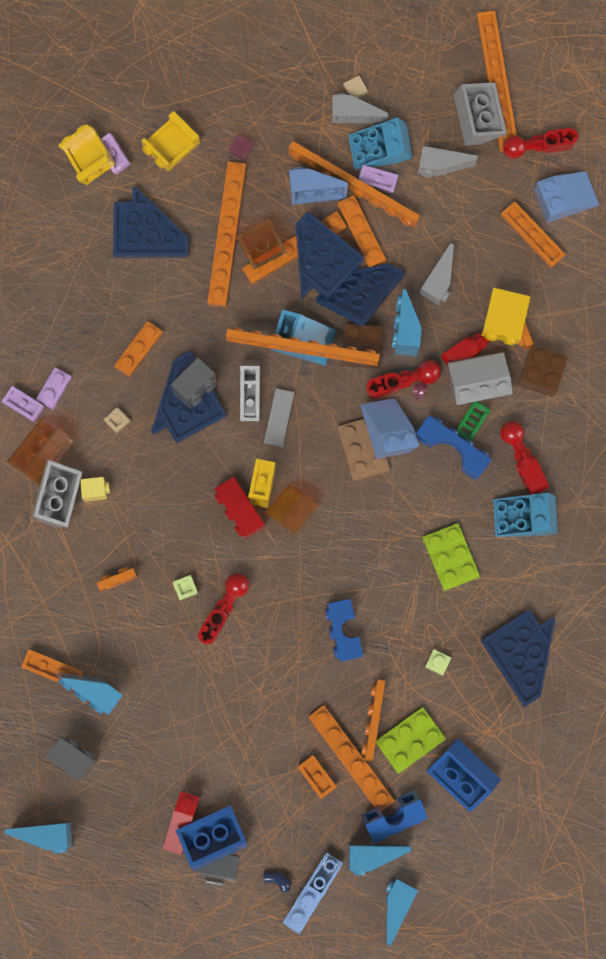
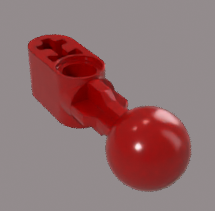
(515, 146)
(466, 349)
(427, 372)
(526, 464)
(235, 586)

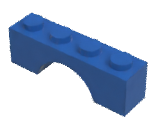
(434, 433)

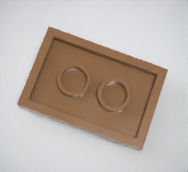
(360, 452)

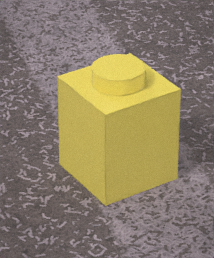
(94, 489)

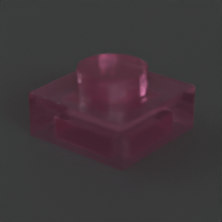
(241, 148)

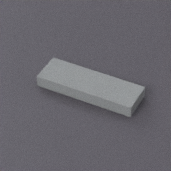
(279, 418)

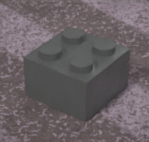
(194, 383)
(71, 758)

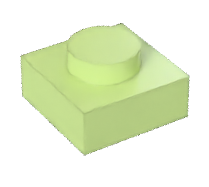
(185, 587)
(438, 662)

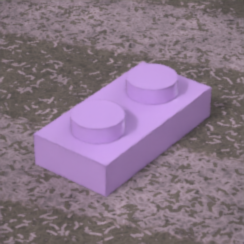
(116, 153)
(378, 179)
(54, 388)
(23, 404)

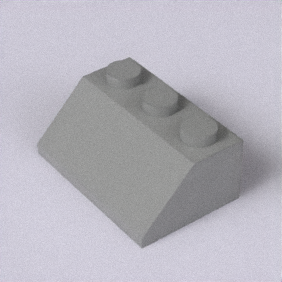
(479, 113)
(479, 378)
(56, 494)

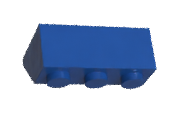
(464, 775)
(211, 838)

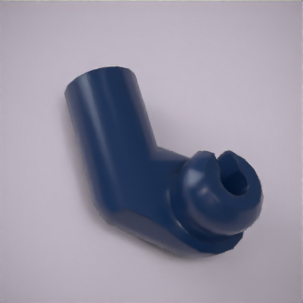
(279, 878)

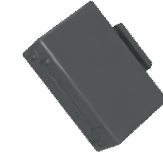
(223, 868)

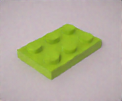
(450, 557)
(410, 740)

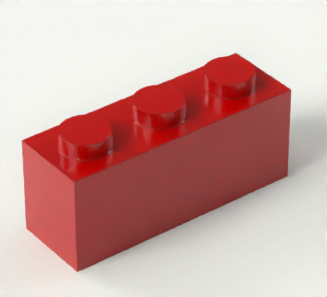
(238, 508)

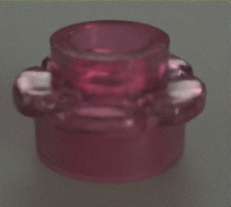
(419, 391)

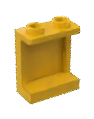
(170, 142)
(87, 154)
(505, 316)
(262, 483)

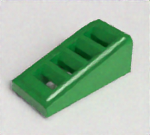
(466, 417)

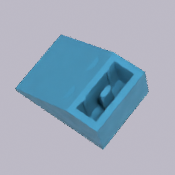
(381, 144)
(305, 329)
(408, 334)
(525, 516)
(97, 691)

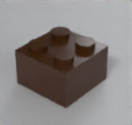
(363, 339)
(542, 371)

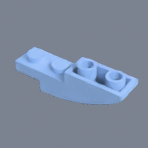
(312, 893)

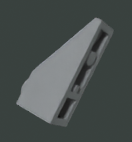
(353, 110)
(440, 162)
(439, 280)
(249, 390)

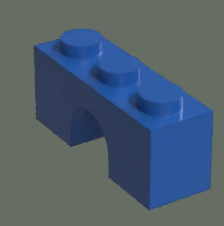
(338, 614)
(382, 826)

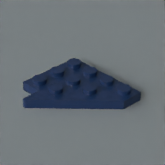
(145, 231)
(323, 257)
(363, 292)
(177, 416)
(522, 654)

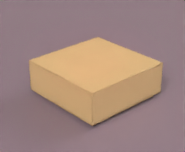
(355, 87)
(117, 420)

